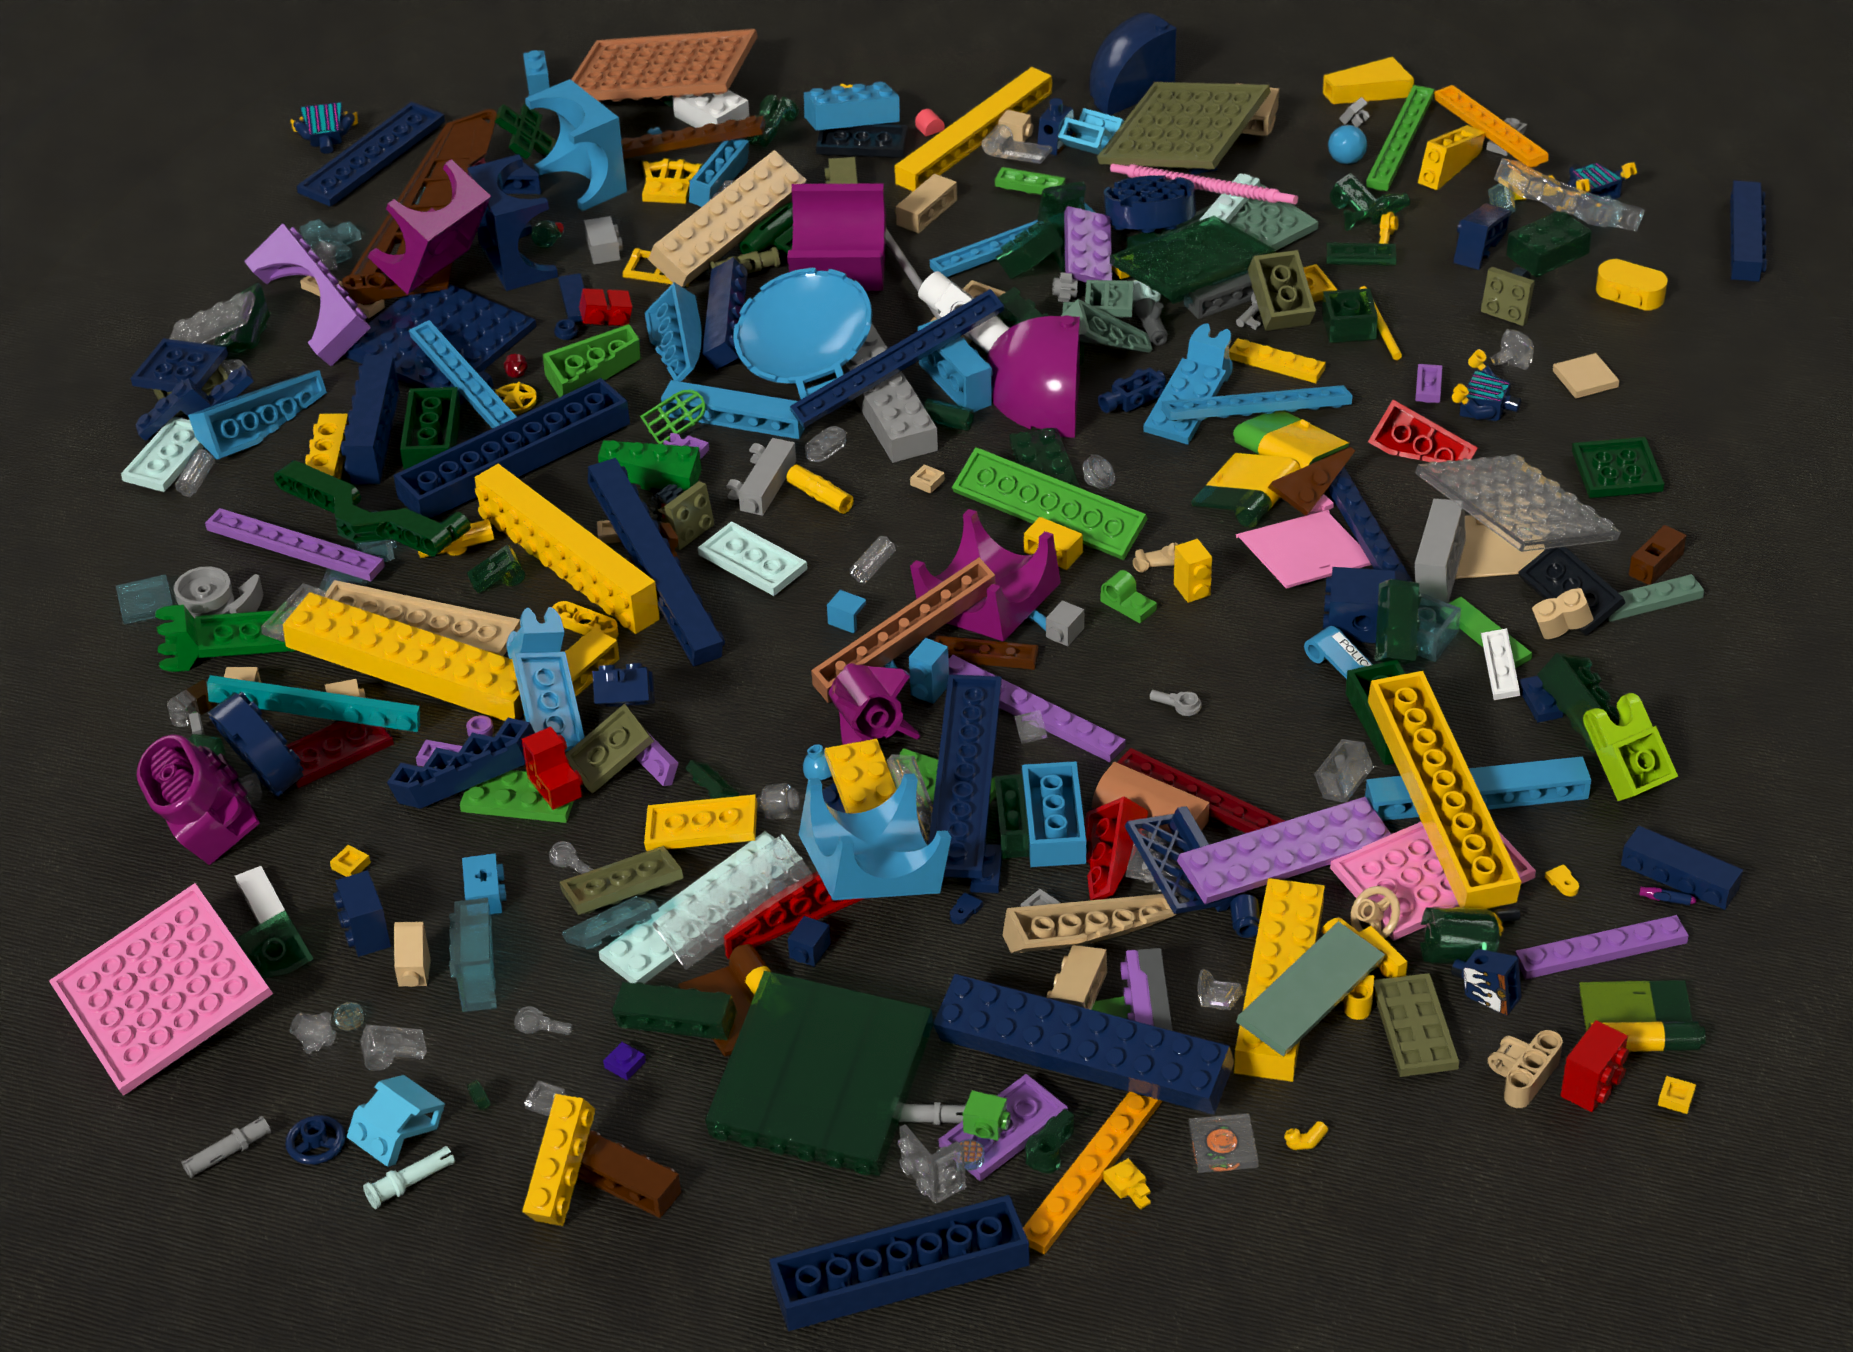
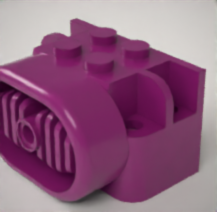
(195, 795)

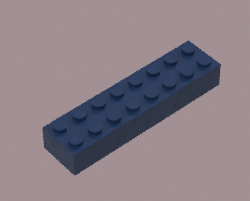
(899, 1262)

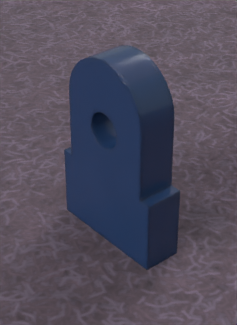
(965, 908)

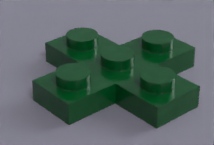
(525, 131)

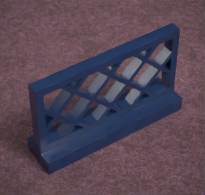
(1187, 837)

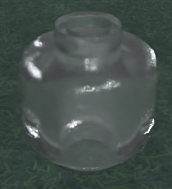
(778, 801)

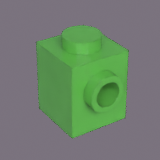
(986, 1115)

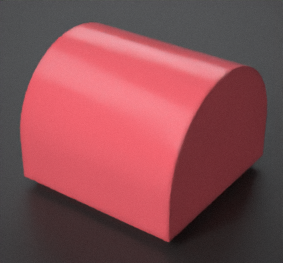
(929, 122)

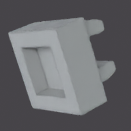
(1355, 113)

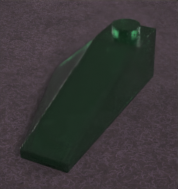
(275, 946)

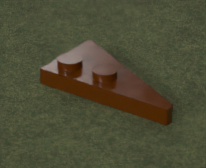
(1308, 484)

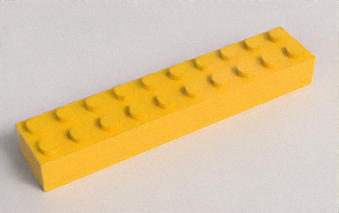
(567, 548)
(405, 656)
(1444, 792)

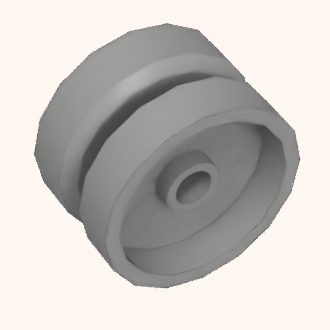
(204, 591)

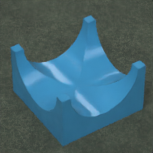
(586, 142)
(874, 849)

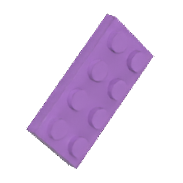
(1087, 245)
(1030, 1110)

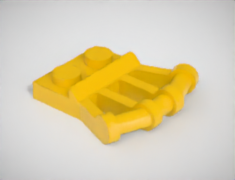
(668, 189)

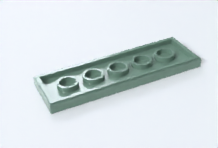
(1310, 988)

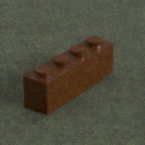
(628, 1175)

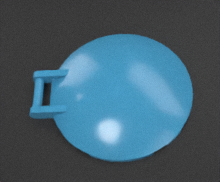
(803, 327)

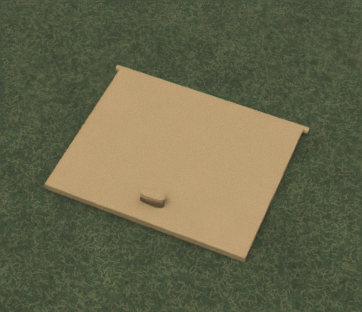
(1489, 554)

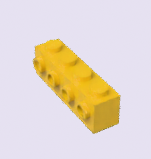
(559, 1160)

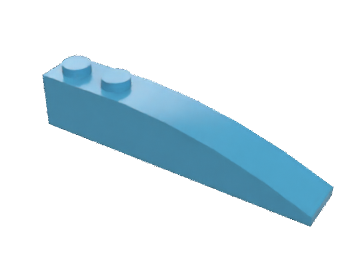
(675, 330)
(253, 416)

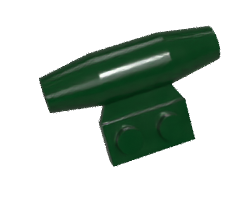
(771, 231)

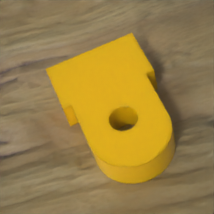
(1563, 880)

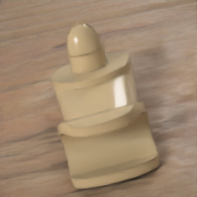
(1156, 558)

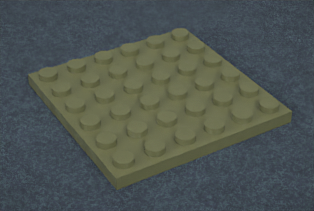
(1184, 125)

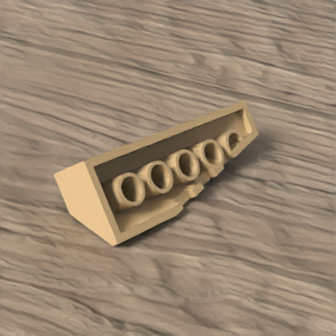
(1080, 922)

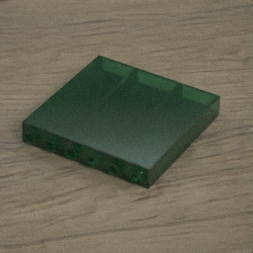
(820, 1073)

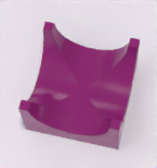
(433, 236)
(1019, 585)

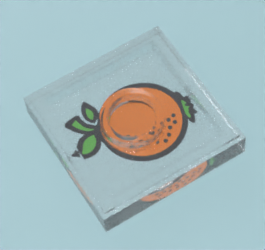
(1223, 1143)

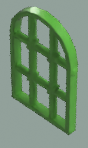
(682, 404)

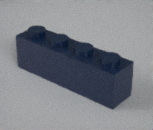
(1681, 867)

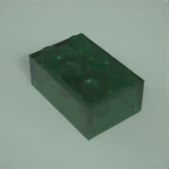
(1548, 243)

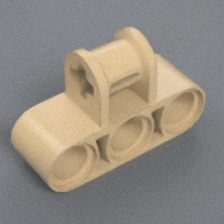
(1526, 1065)

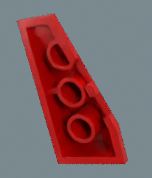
(1415, 437)
(1109, 844)

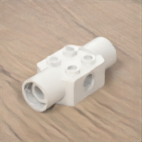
(947, 296)

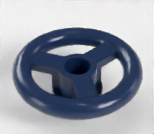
(315, 1136)

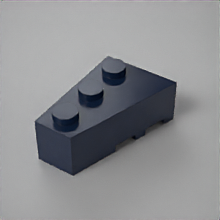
(1478, 233)

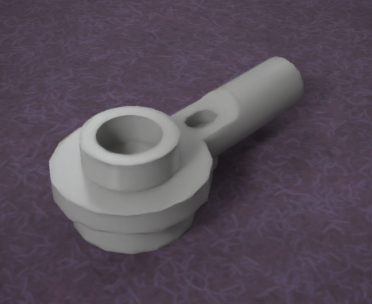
(1185, 702)

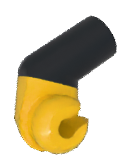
(1506, 914)

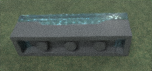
(1220, 295)

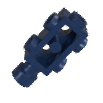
(1133, 391)

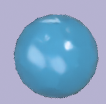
(1347, 144)

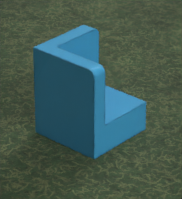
(843, 610)

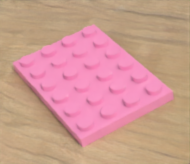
(1412, 871)

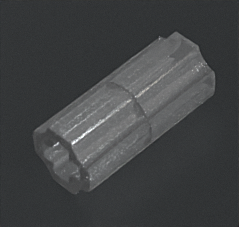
(194, 473)
(872, 559)

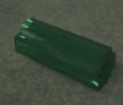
(949, 414)

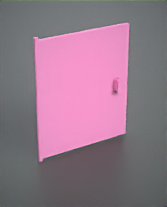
(1304, 548)

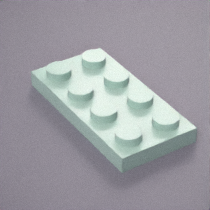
(164, 456)
(752, 558)

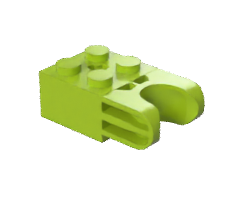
(1632, 750)

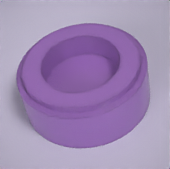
(480, 725)

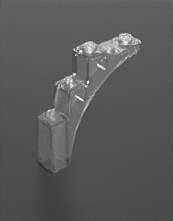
(1565, 198)

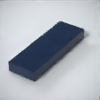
(571, 291)

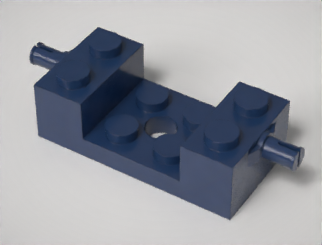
(623, 686)

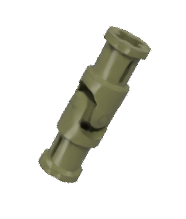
(759, 260)

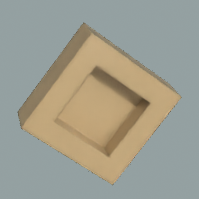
(927, 478)

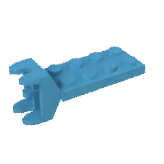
(1195, 377)
(545, 676)

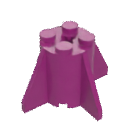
(869, 702)

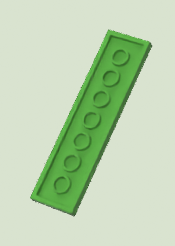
(1033, 495)

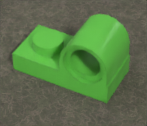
(1121, 595)

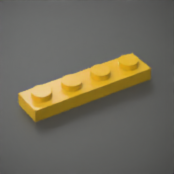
(1276, 360)

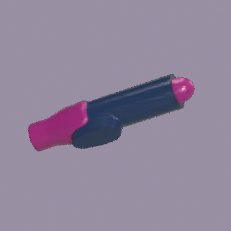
(1666, 895)

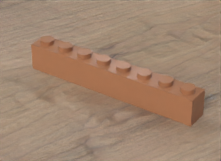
(909, 624)

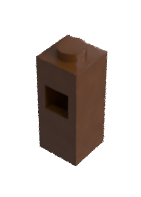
(1657, 555)

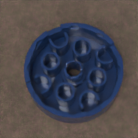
(1150, 203)
(257, 742)

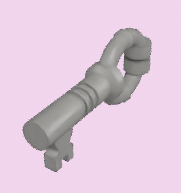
(1247, 316)

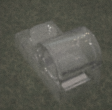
(384, 1043)

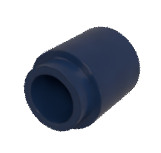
(1245, 915)

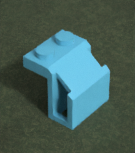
(1093, 130)
(391, 1116)

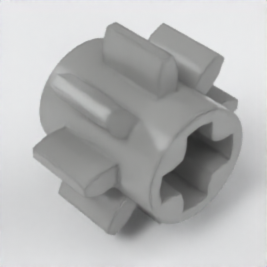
(1064, 287)

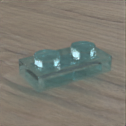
(1502, 197)

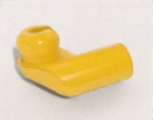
(1308, 1140)

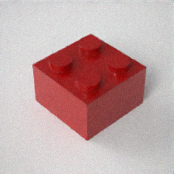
(1595, 1066)

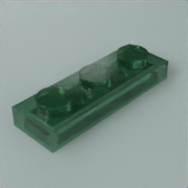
(1361, 253)

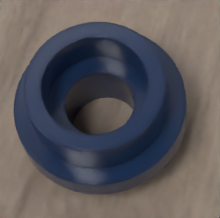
(565, 329)

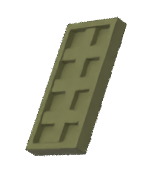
(1415, 1025)

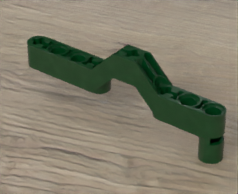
(365, 526)

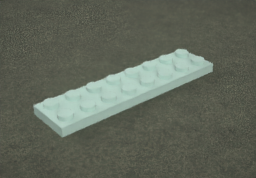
(641, 950)

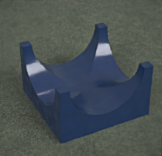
(505, 223)

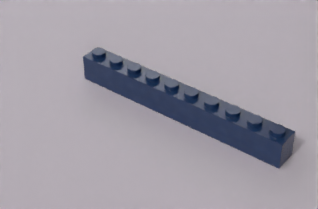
(653, 557)

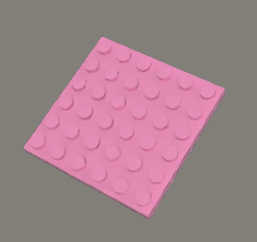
(160, 988)

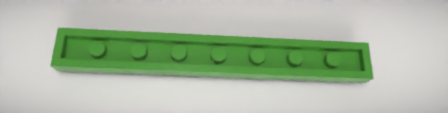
(1400, 138)

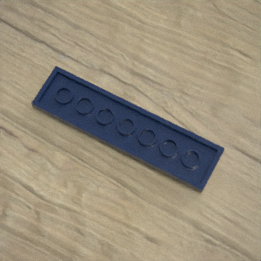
(370, 154)

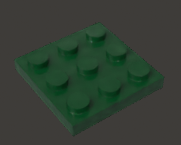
(1617, 467)

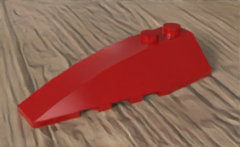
(783, 913)

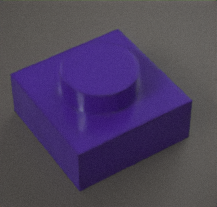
(624, 1061)

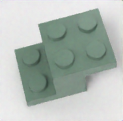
(1109, 296)

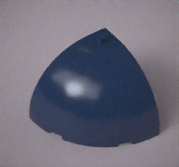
(1131, 61)

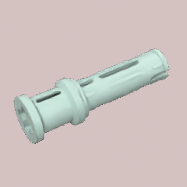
(396, 1182)

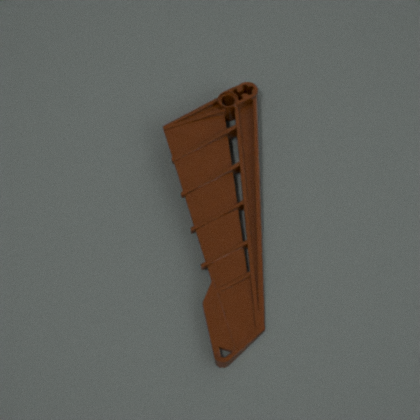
(465, 143)

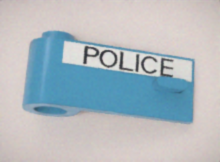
(1337, 649)

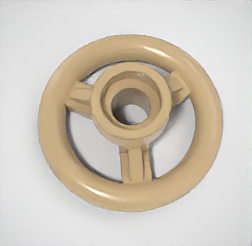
(1373, 912)

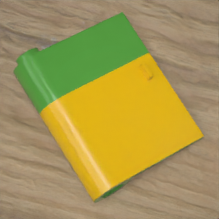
(1287, 436)

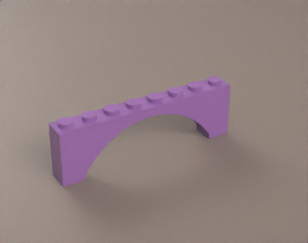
(339, 320)

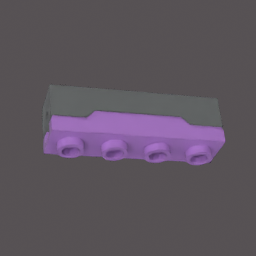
(1146, 988)

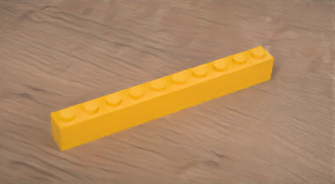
(969, 131)

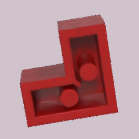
(550, 768)

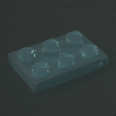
(610, 922)

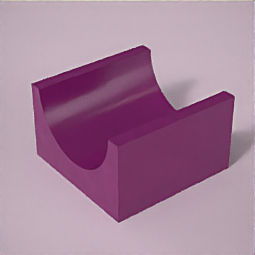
(840, 230)

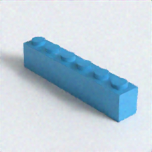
(737, 409)

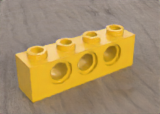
(326, 445)

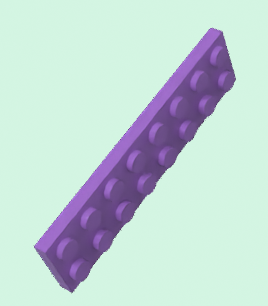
(1281, 850)

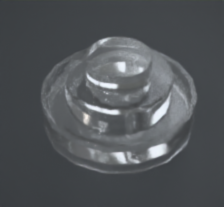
(1098, 472)

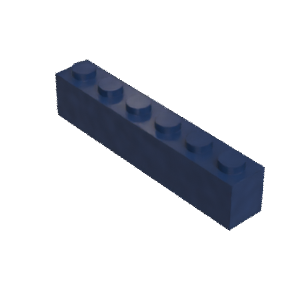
(1747, 231)
(723, 309)

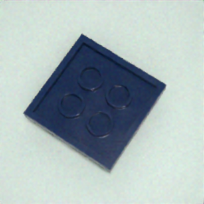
(175, 362)

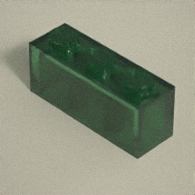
(1397, 621)
(1011, 816)

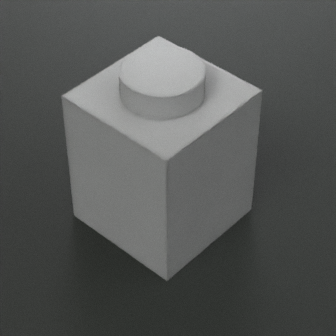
(1064, 623)

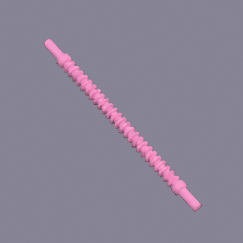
(1212, 185)

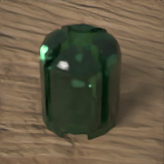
(1457, 933)

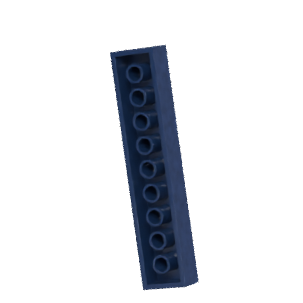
(515, 445)
(1085, 1043)

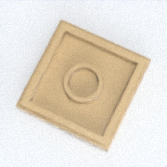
(1585, 375)

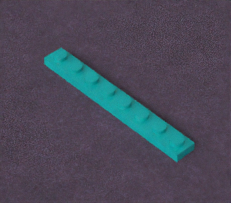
(318, 703)

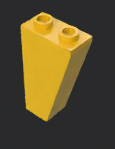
(1371, 81)
(1449, 155)

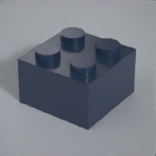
(361, 914)

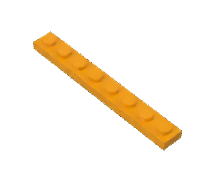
(1495, 128)
(1088, 1170)

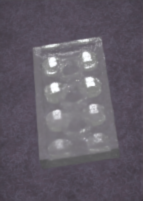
(215, 321)

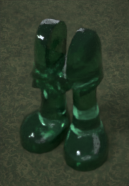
(777, 111)

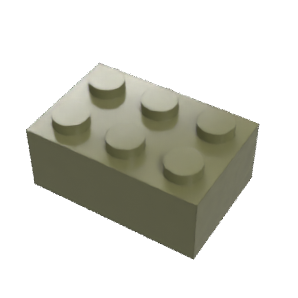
(1281, 290)

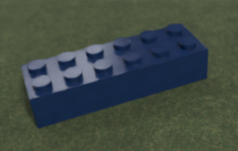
(371, 419)

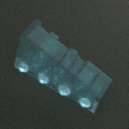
(473, 954)

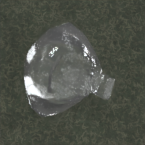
(1515, 349)

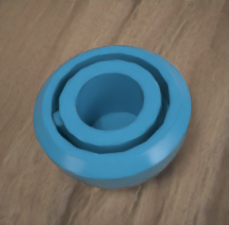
(815, 763)

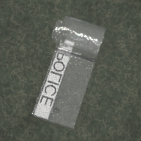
(1002, 144)

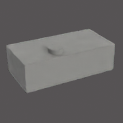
(1440, 549)

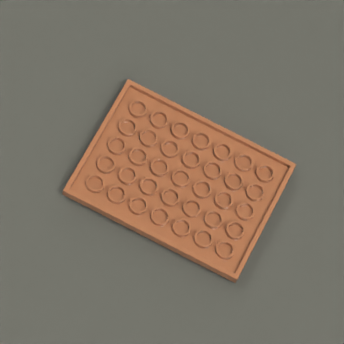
(664, 65)

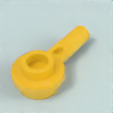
(1388, 225)

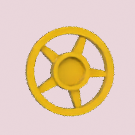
(516, 397)

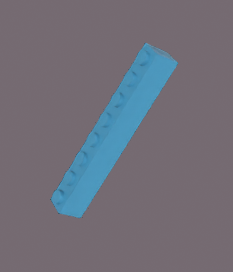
(1499, 786)

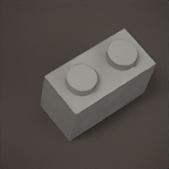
(603, 239)

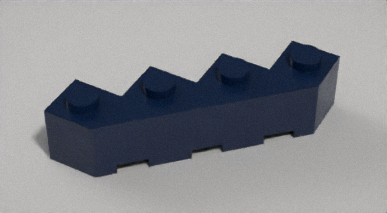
(453, 772)

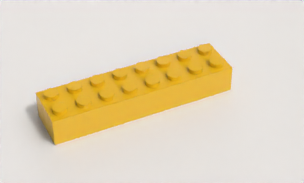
(1285, 932)

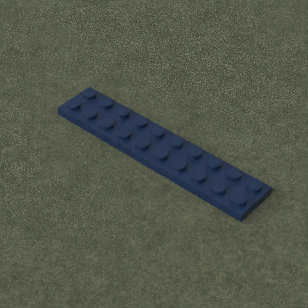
(966, 771)

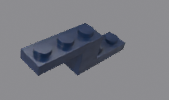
(190, 399)

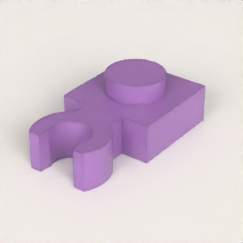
(690, 441)

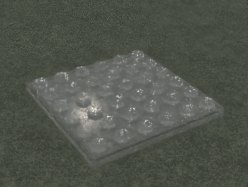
(1518, 502)

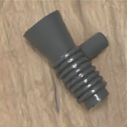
(1149, 314)

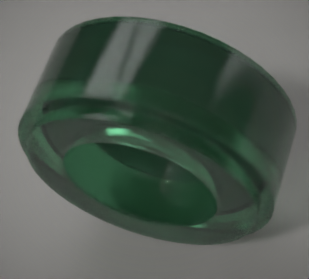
(478, 1095)

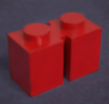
(596, 311)

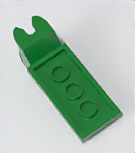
(212, 636)

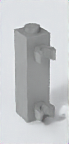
(766, 476)

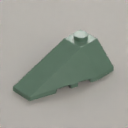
(1106, 330)

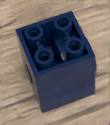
(1354, 601)

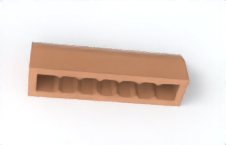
(1148, 793)

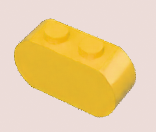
(1631, 284)

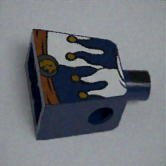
(1051, 124)
(1490, 979)

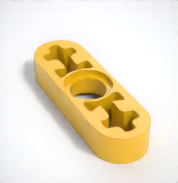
(572, 614)

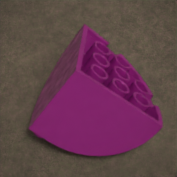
(1038, 373)

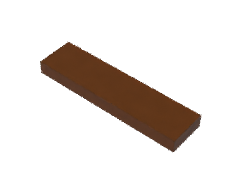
(991, 652)

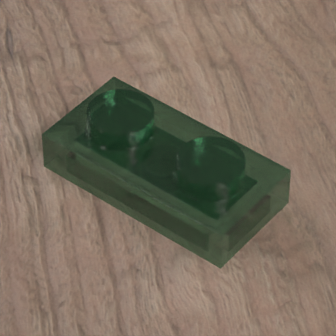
(709, 778)

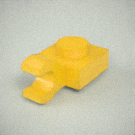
(1128, 1180)

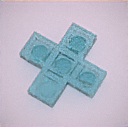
(337, 236)

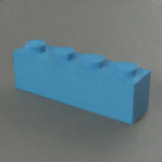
(720, 167)

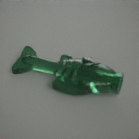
(1385, 203)

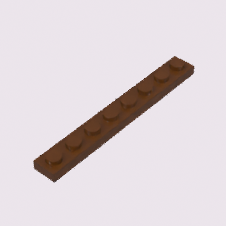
(693, 136)

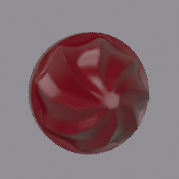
(515, 365)

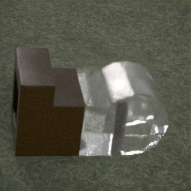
(189, 701)

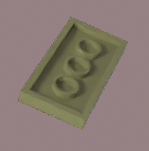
(621, 880)

